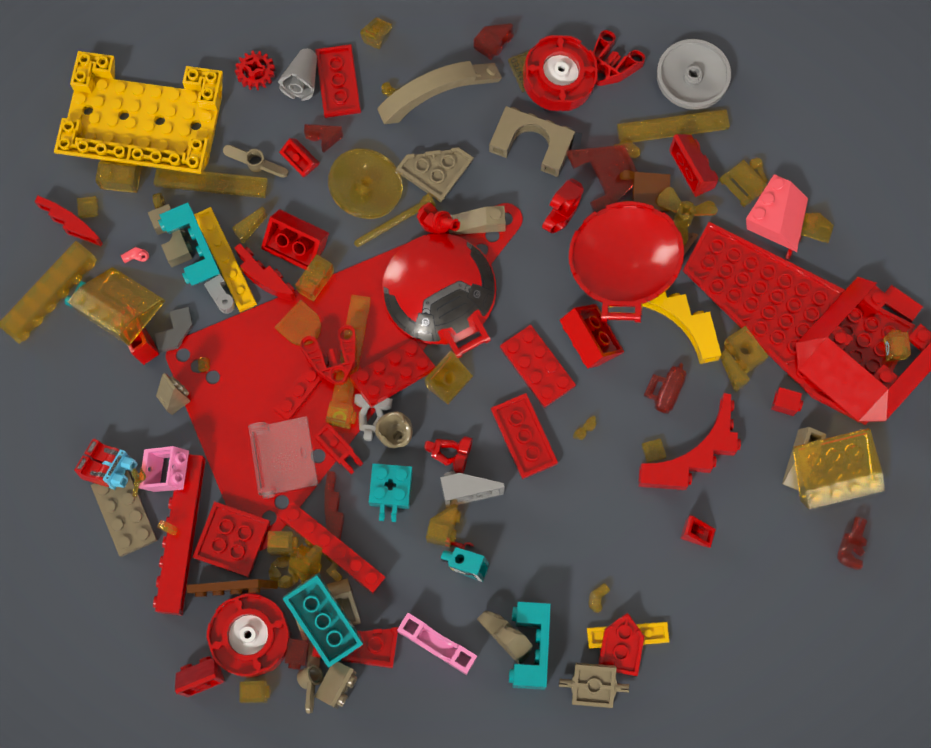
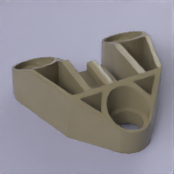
(509, 638)

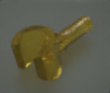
(757, 164)
(138, 479)

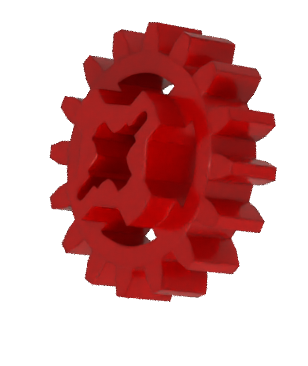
(253, 67)

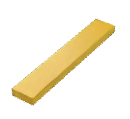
(225, 259)

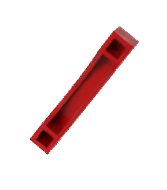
(332, 547)

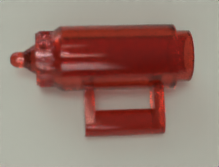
(669, 390)

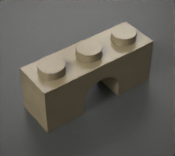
(176, 250)

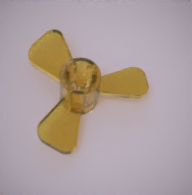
(671, 201)

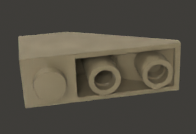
(172, 394)
(803, 436)

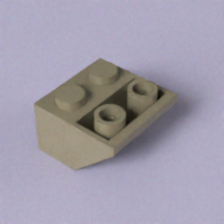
(336, 684)

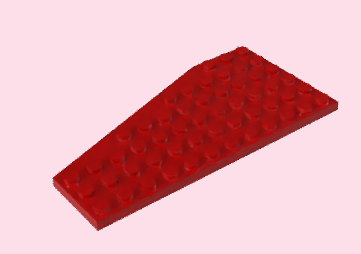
(783, 303)

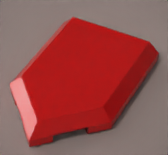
(622, 646)

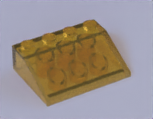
(116, 304)
(838, 469)

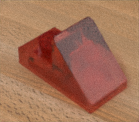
(328, 134)

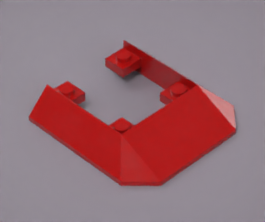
(845, 380)

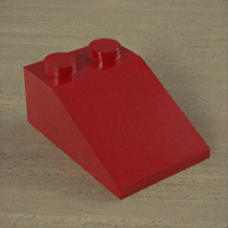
(198, 677)

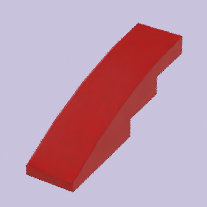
(71, 223)

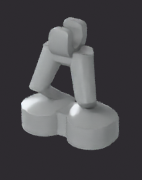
(363, 425)

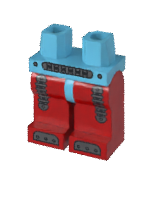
(105, 465)

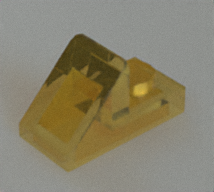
(375, 31)

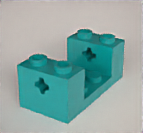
(178, 219)
(534, 616)

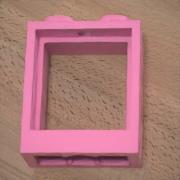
(154, 460)

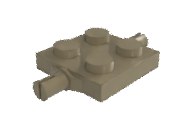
(594, 685)

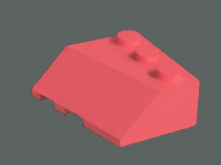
(779, 213)

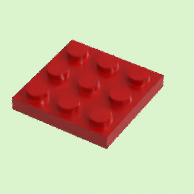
(231, 539)

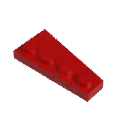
(377, 648)

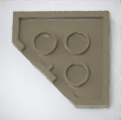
(435, 170)

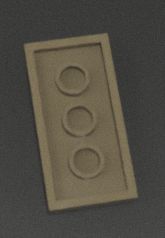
(124, 517)

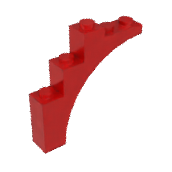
(675, 473)

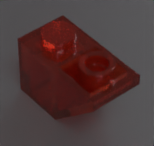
(492, 38)

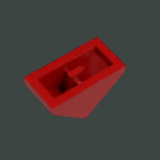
(698, 532)

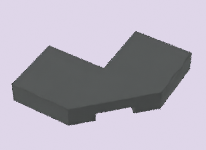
(173, 338)

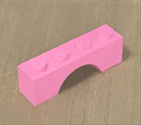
(437, 644)

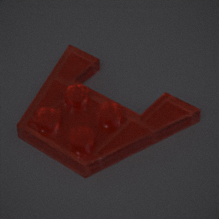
(607, 164)

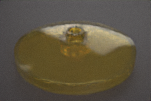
(365, 183)

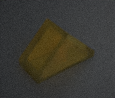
(817, 227)

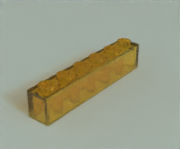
(47, 292)

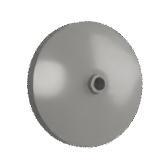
(693, 74)

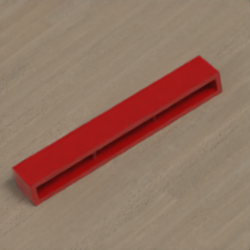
(179, 547)

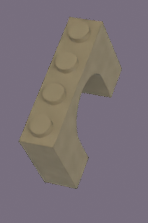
(515, 122)

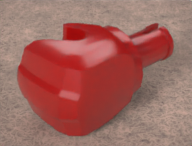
(436, 221)

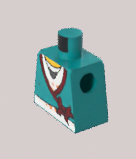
(473, 566)

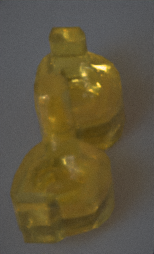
(589, 425)

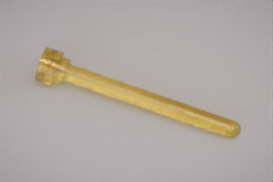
(393, 222)

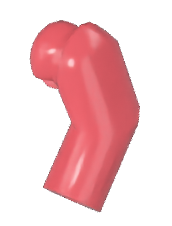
(135, 253)

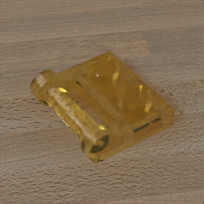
(747, 179)

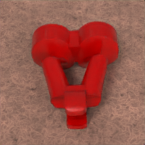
(459, 460)

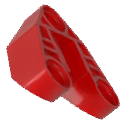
(626, 66)
(564, 206)
(349, 351)

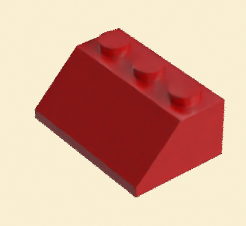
(693, 164)
(293, 239)
(590, 335)

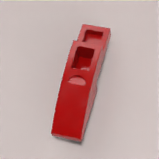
(265, 278)

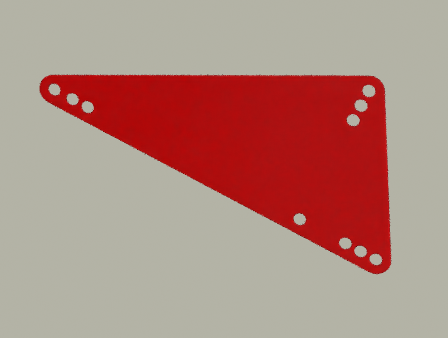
(262, 365)

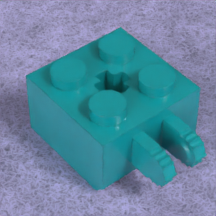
(398, 497)

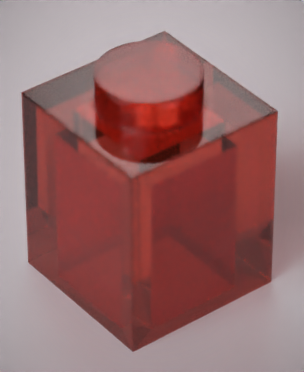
(296, 653)

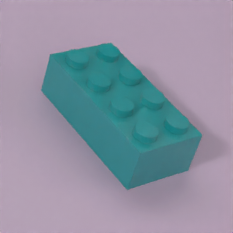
(323, 620)

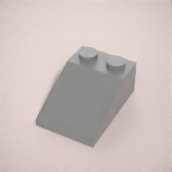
(465, 488)

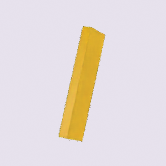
(653, 632)

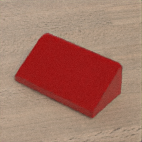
(299, 157)

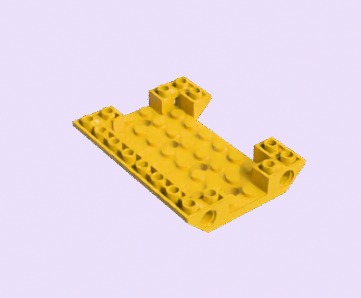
(138, 137)

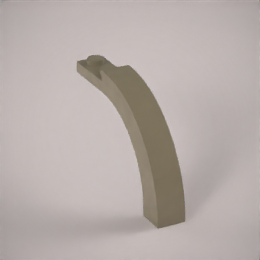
(434, 83)

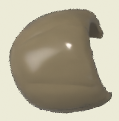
(394, 429)

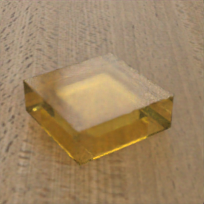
(87, 207)
(653, 450)

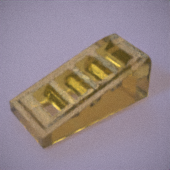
(247, 227)
(735, 373)

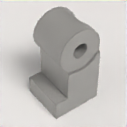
(215, 289)

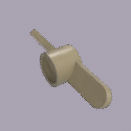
(244, 156)
(309, 683)

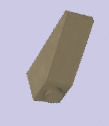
(481, 220)

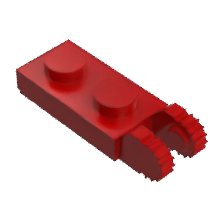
(337, 446)

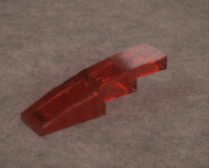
(333, 518)

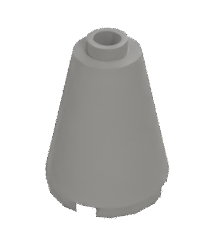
(300, 76)

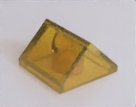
(448, 378)

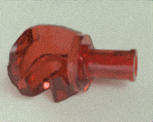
(853, 542)

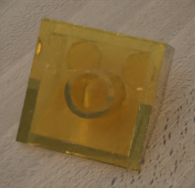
(118, 176)

